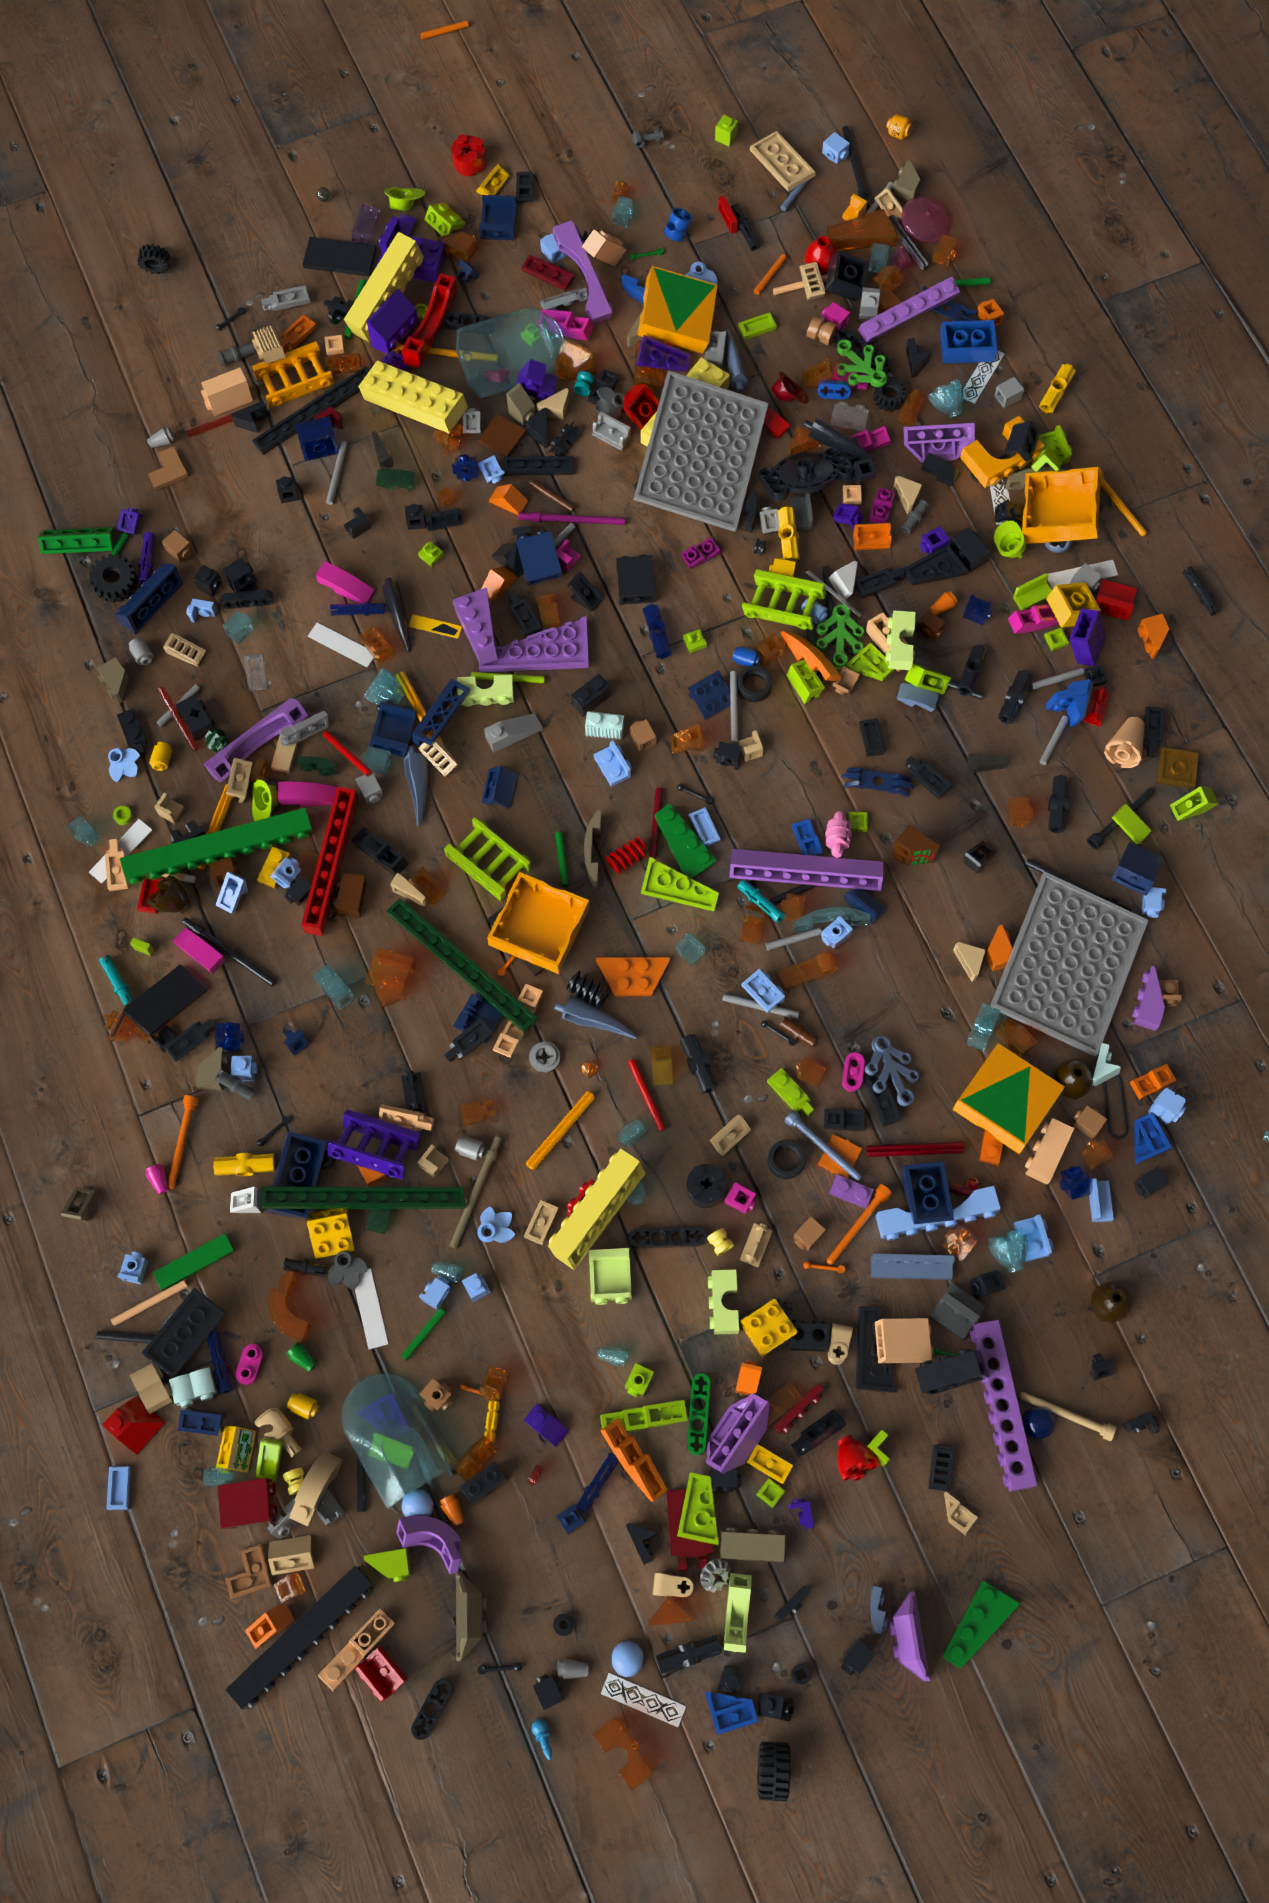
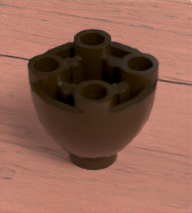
(170, 896)
(1074, 1085)
(1106, 1307)

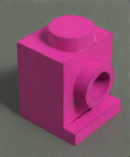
(836, 315)
(737, 1192)

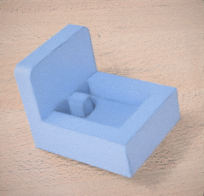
(491, 470)

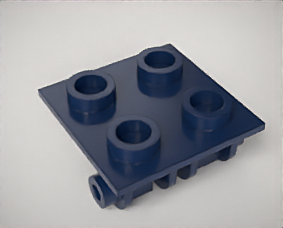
(710, 694)
(474, 1010)

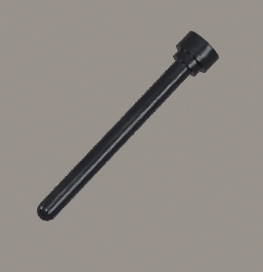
(1097, 840)

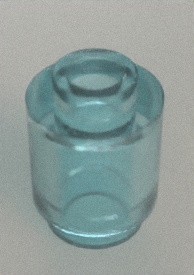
(631, 1133)

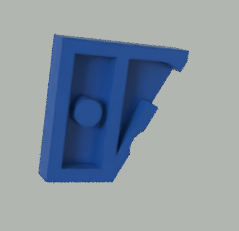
(1149, 1138)
(730, 1711)

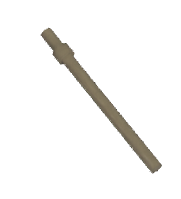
(490, 1157)

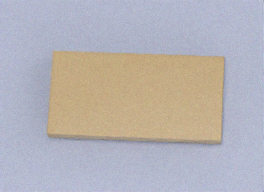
(782, 161)

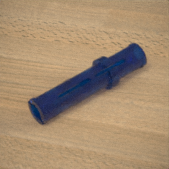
(357, 609)
(224, 1385)
(585, 1504)

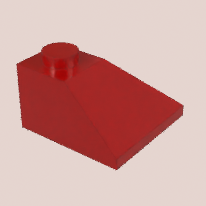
(640, 404)
(133, 1424)

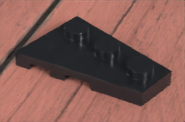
(934, 567)

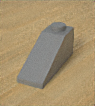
(511, 731)

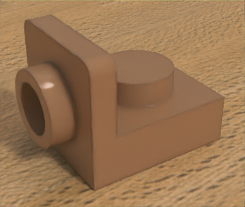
(1170, 992)

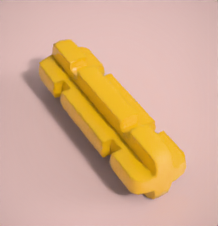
(491, 1420)

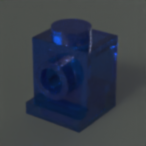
(977, 610)

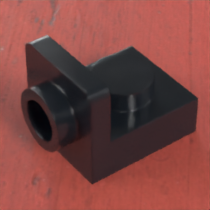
(986, 1284)
(1139, 1424)

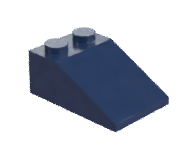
(927, 1192)

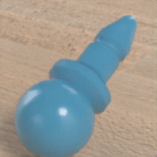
(540, 1730)

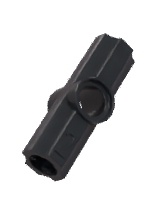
(972, 670)
(1015, 697)
(1059, 804)
(698, 1063)
(689, 1654)

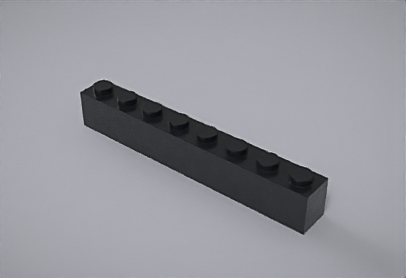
(299, 1638)

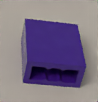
(1088, 637)

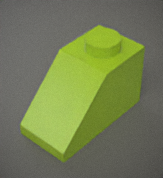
(927, 679)
(1194, 803)
(391, 1564)

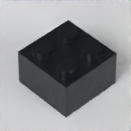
(846, 275)

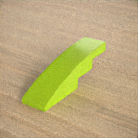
(648, 1416)

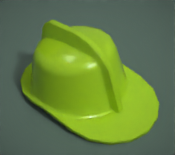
(403, 198)
(1010, 539)
(264, 799)

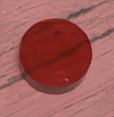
(534, 1475)

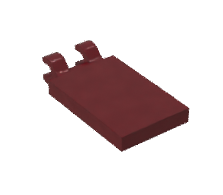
(679, 1546)

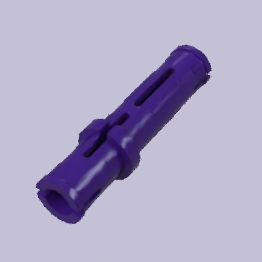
(145, 564)

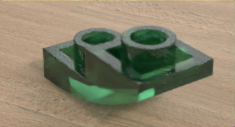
(395, 477)
(325, 767)
(378, 1220)

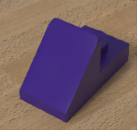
(546, 1425)

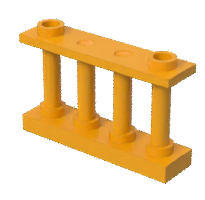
(293, 359)

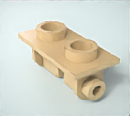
(756, 1244)

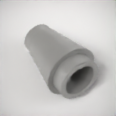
(161, 438)
(571, 1669)

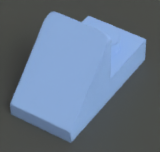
(231, 892)

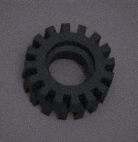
(153, 259)
(890, 403)

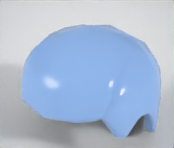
(417, 1503)
(627, 1658)

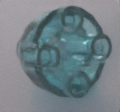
(948, 399)
(384, 689)
(1010, 1249)

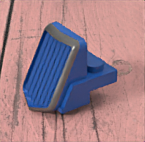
(1074, 700)

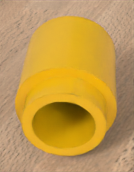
(161, 756)
(303, 1405)

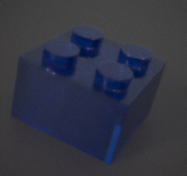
(317, 438)

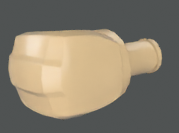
(281, 1429)

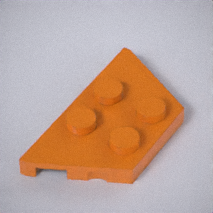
(632, 974)

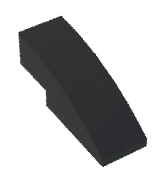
(380, 851)

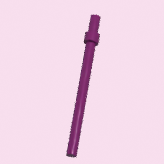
(537, 517)

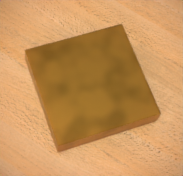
(1177, 768)

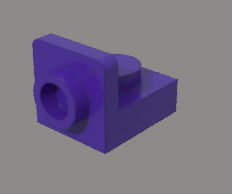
(395, 360)
(848, 515)
(129, 520)
(805, 1515)

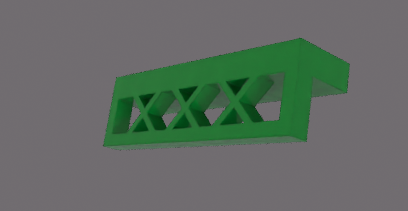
(76, 540)

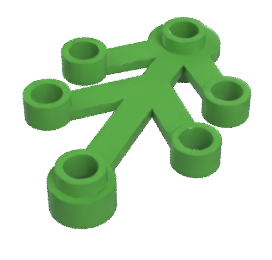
(876, 378)
(841, 634)

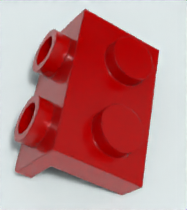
(381, 1674)

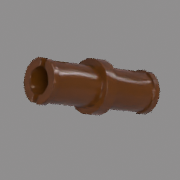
(798, 1032)

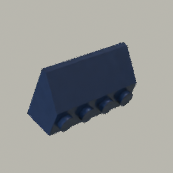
(149, 598)
(298, 1167)

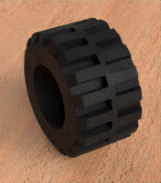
(773, 1771)

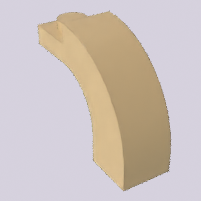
(313, 1487)

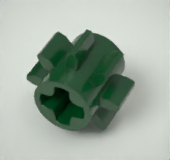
(216, 739)

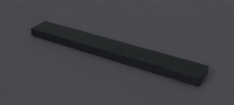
(332, 397)

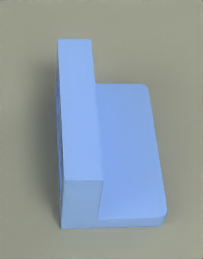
(1100, 1201)

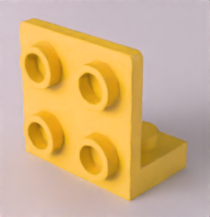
(330, 1232)
(768, 1327)

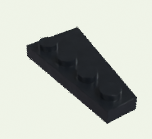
(870, 1373)

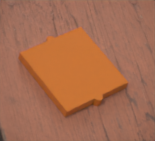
(846, 1150)

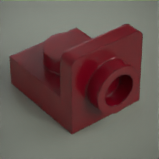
(335, 417)

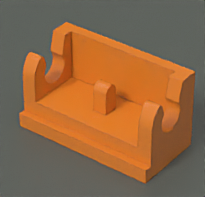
(872, 536)

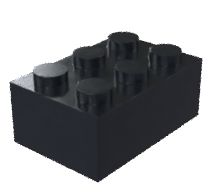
(951, 1372)

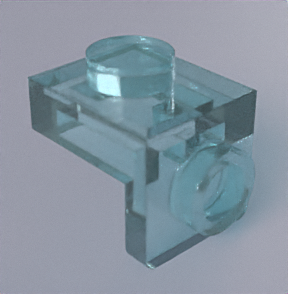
(638, 1194)

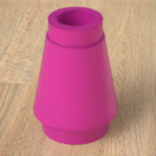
(157, 1177)

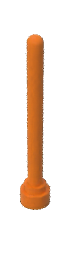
(190, 1104)
(882, 1194)

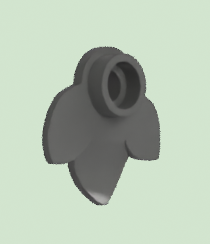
(608, 404)
(347, 1273)

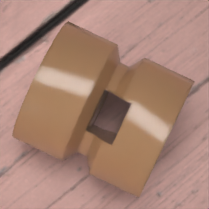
(822, 330)

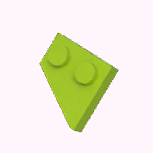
(870, 663)

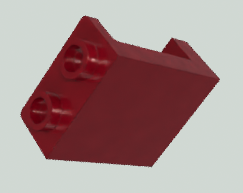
(247, 1503)

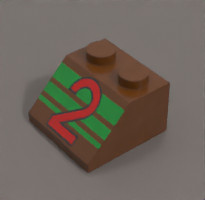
(914, 848)

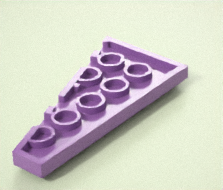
(546, 650)

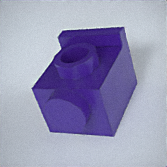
(934, 540)

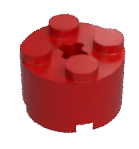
(468, 155)

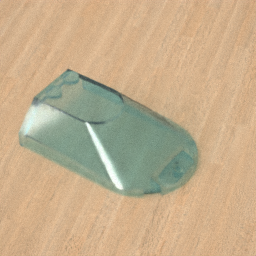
(507, 344)
(394, 1436)

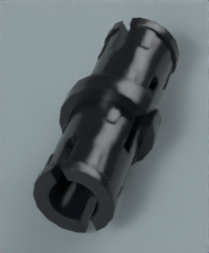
(304, 1267)

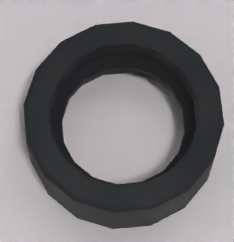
(754, 671)
(790, 1145)

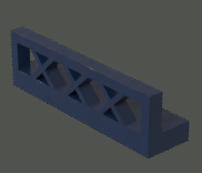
(437, 710)

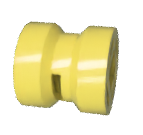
(720, 1241)
(294, 1479)

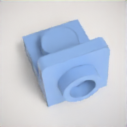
(200, 607)

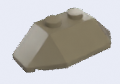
(469, 1616)

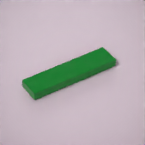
(193, 1262)

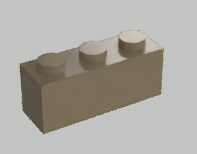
(752, 1546)

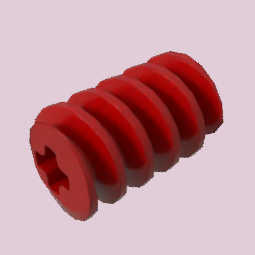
(627, 855)

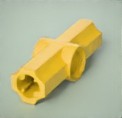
(1053, 394)
(788, 524)
(244, 1164)

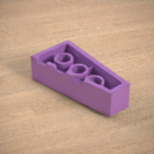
(476, 619)

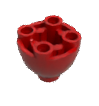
(821, 252)
(854, 1458)

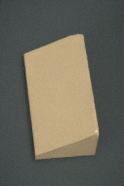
(889, 203)

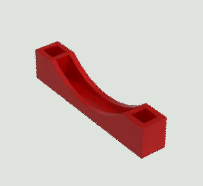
(419, 343)

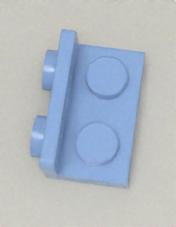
(613, 764)
(763, 990)
(1038, 1243)

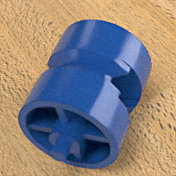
(678, 224)

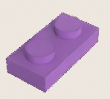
(851, 1191)

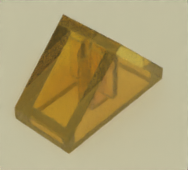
(661, 1065)

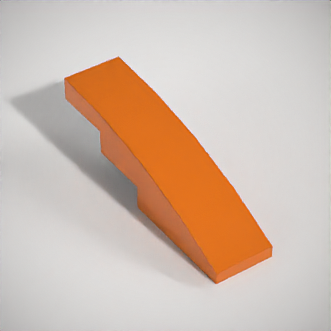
(814, 657)
(633, 1460)

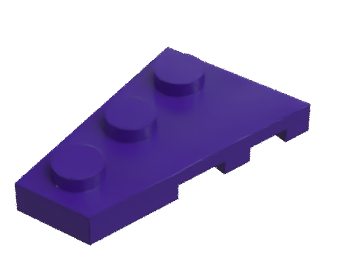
(662, 356)

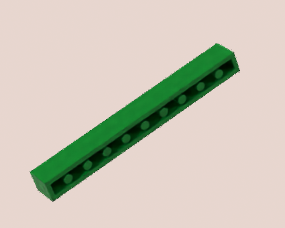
(215, 846)

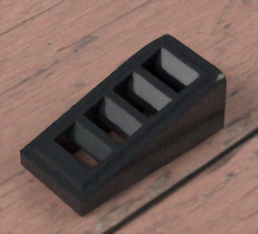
(944, 1450)

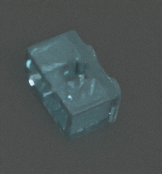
(333, 987)
(983, 1027)

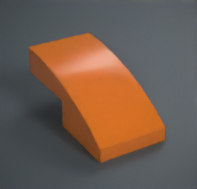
(1153, 1081)

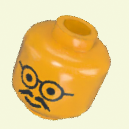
(899, 126)

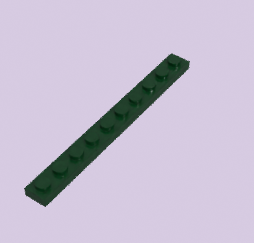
(462, 966)
(363, 1198)

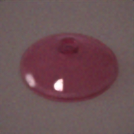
(925, 219)

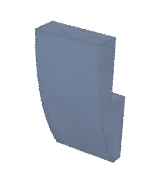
(914, 695)
(878, 1618)

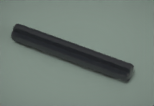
(909, 244)

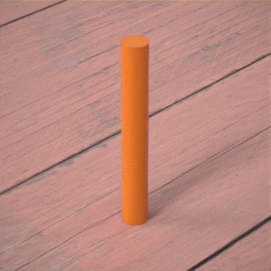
(442, 30)
(770, 274)

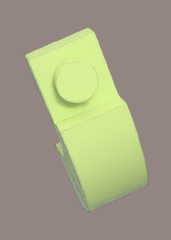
(737, 1612)

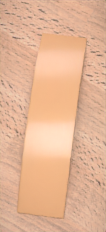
(512, 1036)

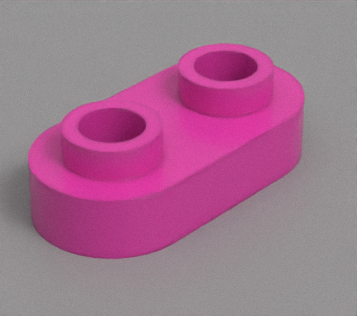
(853, 1073)
(251, 1364)

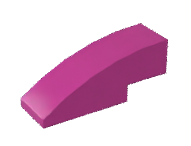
(571, 326)
(344, 583)
(1031, 620)
(306, 794)
(199, 950)

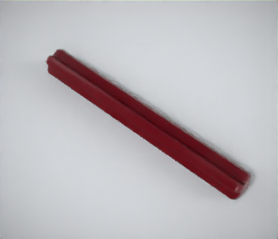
(915, 1149)

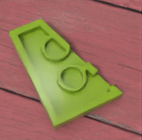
(698, 1511)

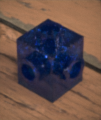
(471, 467)
(228, 1036)
(1075, 1182)

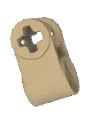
(839, 1340)
(668, 1585)

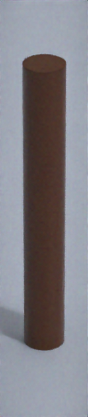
(552, 496)

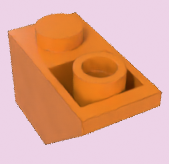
(1153, 632)
(999, 949)
(748, 1378)

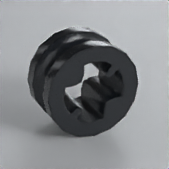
(759, 546)
(797, 1668)

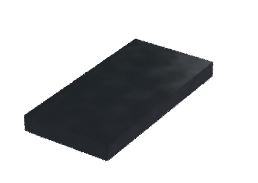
(339, 256)
(165, 1000)
(183, 1332)

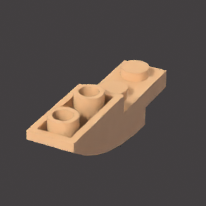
(356, 1650)

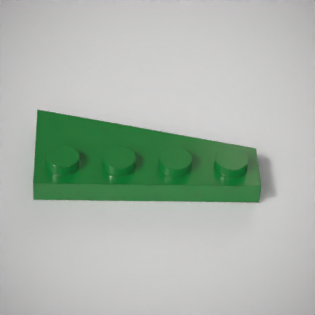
(686, 847)
(981, 1619)

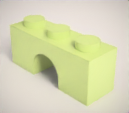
(900, 654)
(499, 692)
(723, 1320)

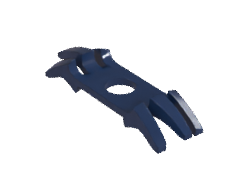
(955, 312)
(888, 785)

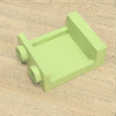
(610, 1275)

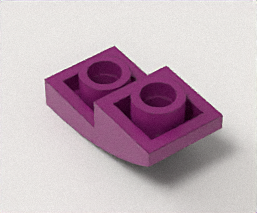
(882, 505)
(700, 554)

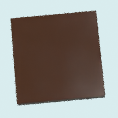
(502, 436)

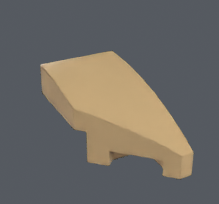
(958, 1515)

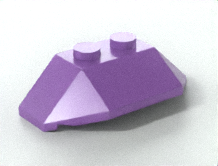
(941, 440)
(737, 1433)
(909, 1638)

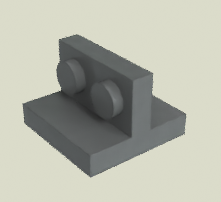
(957, 1311)

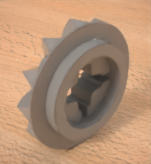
(537, 1051)
(707, 1578)

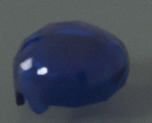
(1038, 1422)

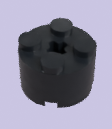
(695, 1185)

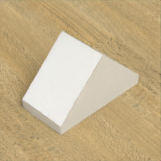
(844, 579)
(246, 1201)

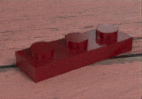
(547, 272)
(798, 1410)

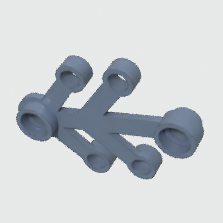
(892, 1068)

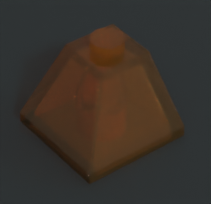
(573, 359)

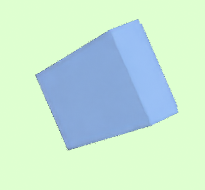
(704, 827)
(119, 1488)

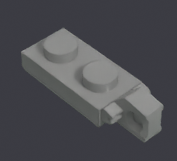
(564, 298)
(286, 299)

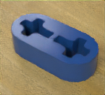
(834, 389)

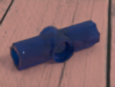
(659, 640)

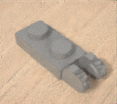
(304, 729)

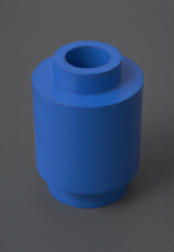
(746, 656)

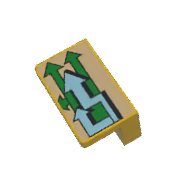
(236, 1449)

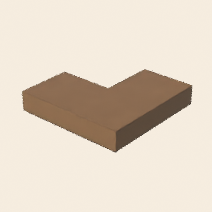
(171, 472)
(256, 1575)

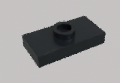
(872, 737)
(793, 1604)

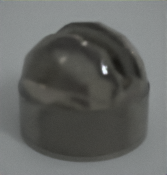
(323, 194)

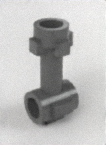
(639, 139)

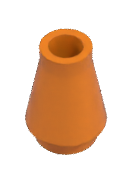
(944, 603)
(452, 1508)

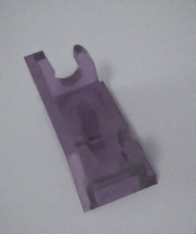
(364, 224)

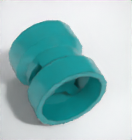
(583, 384)

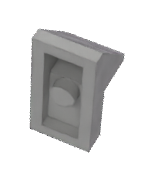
(869, 303)

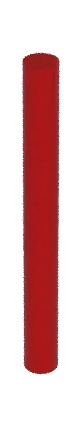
(347, 753)
(646, 1094)

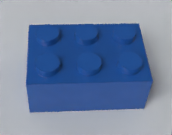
(968, 341)

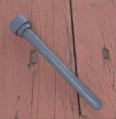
(794, 1120)

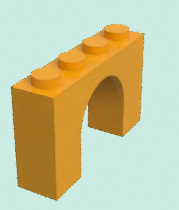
(990, 469)

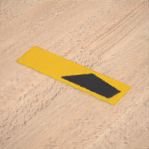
(435, 626)

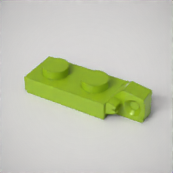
(790, 1092)

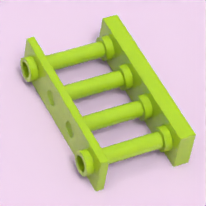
(789, 584)
(483, 876)

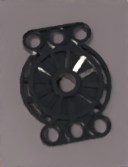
(805, 473)

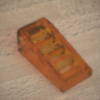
(381, 654)

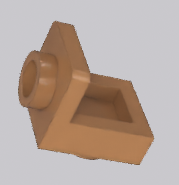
(846, 682)

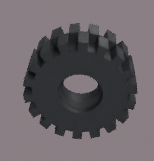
(119, 588)

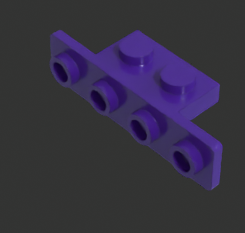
(403, 224)

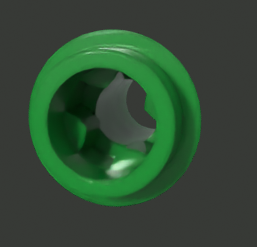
(301, 1356)

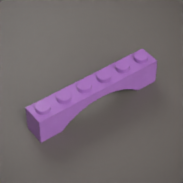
(569, 242)
(897, 315)
(285, 715)

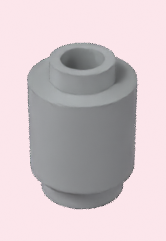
(140, 651)
(470, 1148)

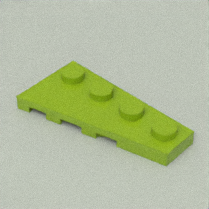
(676, 887)

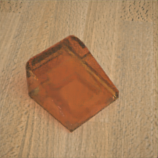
(289, 1587)

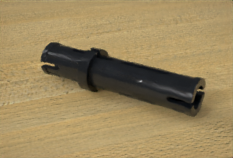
(752, 242)
(1205, 596)

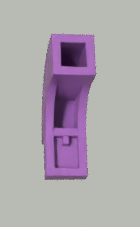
(434, 1534)

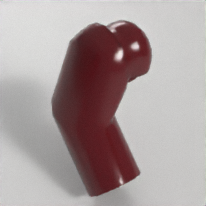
(965, 1189)

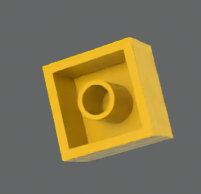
(1068, 600)

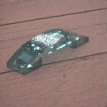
(855, 916)

